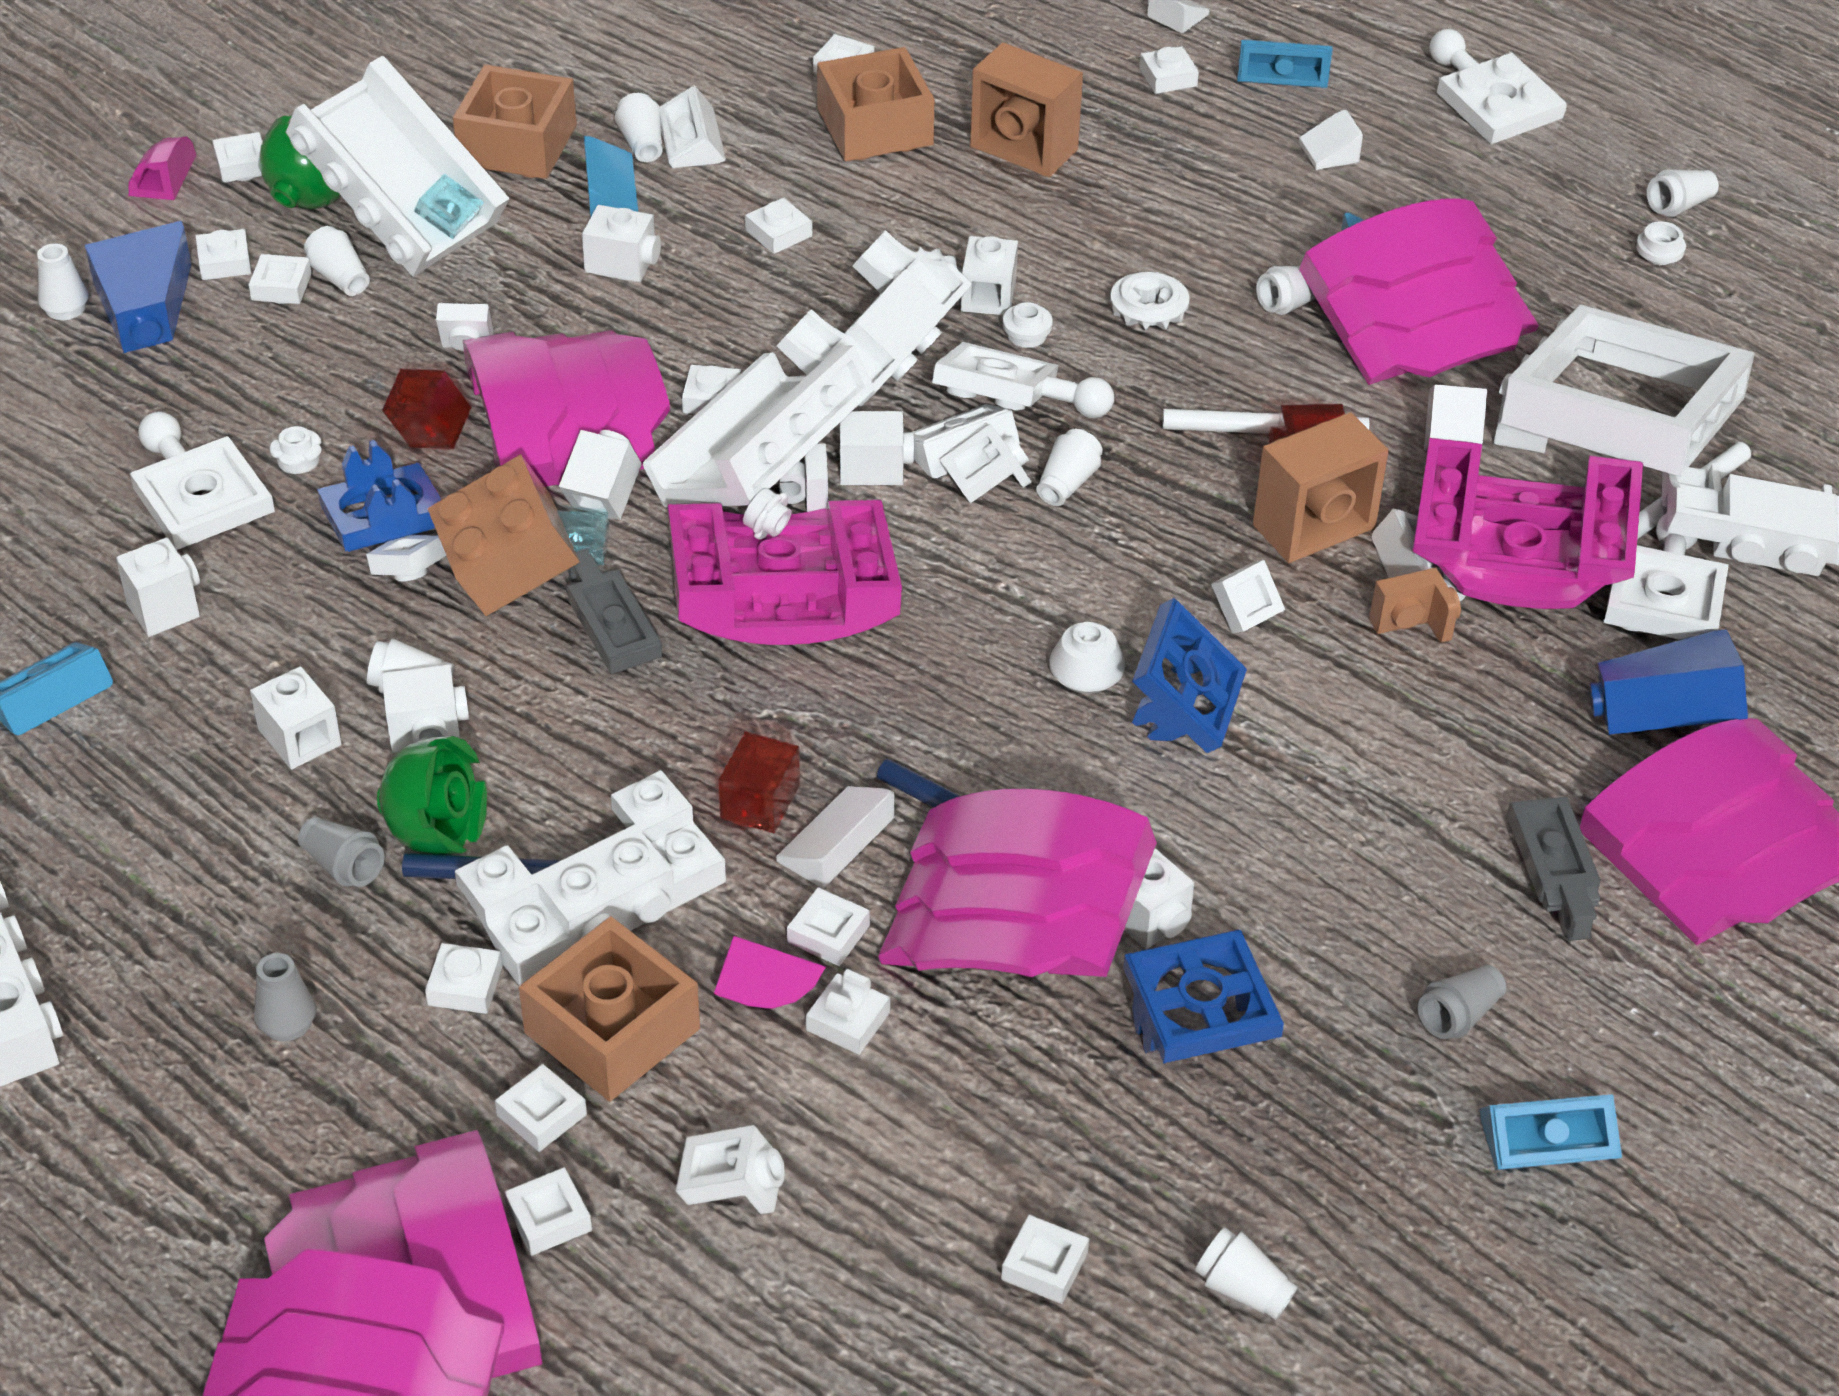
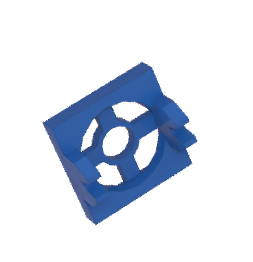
(382, 516)
(1190, 650)
(1251, 994)

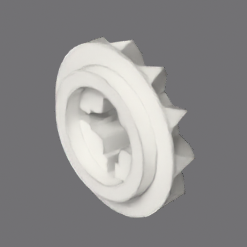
(1134, 296)

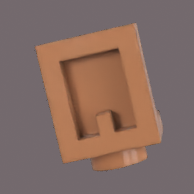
(1415, 600)

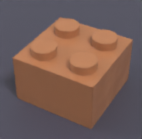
(875, 104)
(1026, 109)
(516, 120)
(1320, 487)
(503, 535)
(610, 1008)

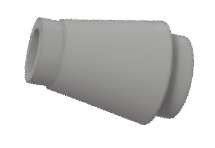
(343, 851)
(282, 999)
(1460, 1001)

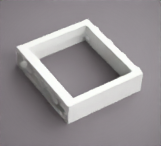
(1616, 427)

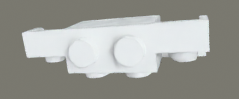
(901, 319)
(1755, 519)
(628, 876)

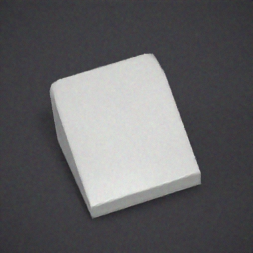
(1176, 14)
(1333, 142)

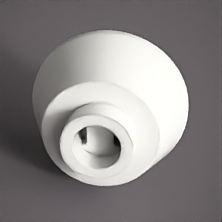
(1087, 658)

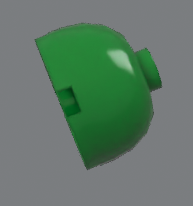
(289, 174)
(433, 796)

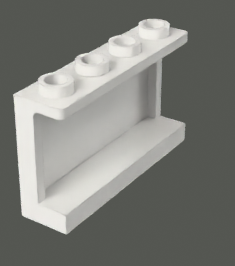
(383, 153)
(756, 430)

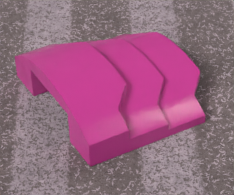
(1418, 290)
(556, 385)
(1527, 538)
(809, 584)
(1719, 829)
(1020, 884)
(431, 1214)
(352, 1330)

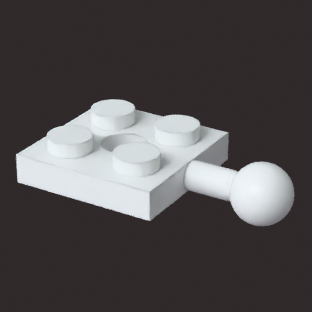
(1496, 95)
(1017, 380)
(218, 467)
(1694, 582)

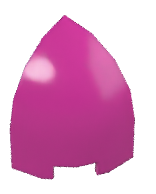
(162, 169)
(765, 975)

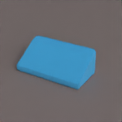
(1284, 63)
(609, 175)
(52, 687)
(1552, 1131)

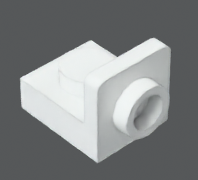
(985, 462)
(731, 1166)

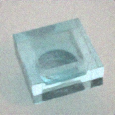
(448, 206)
(588, 531)

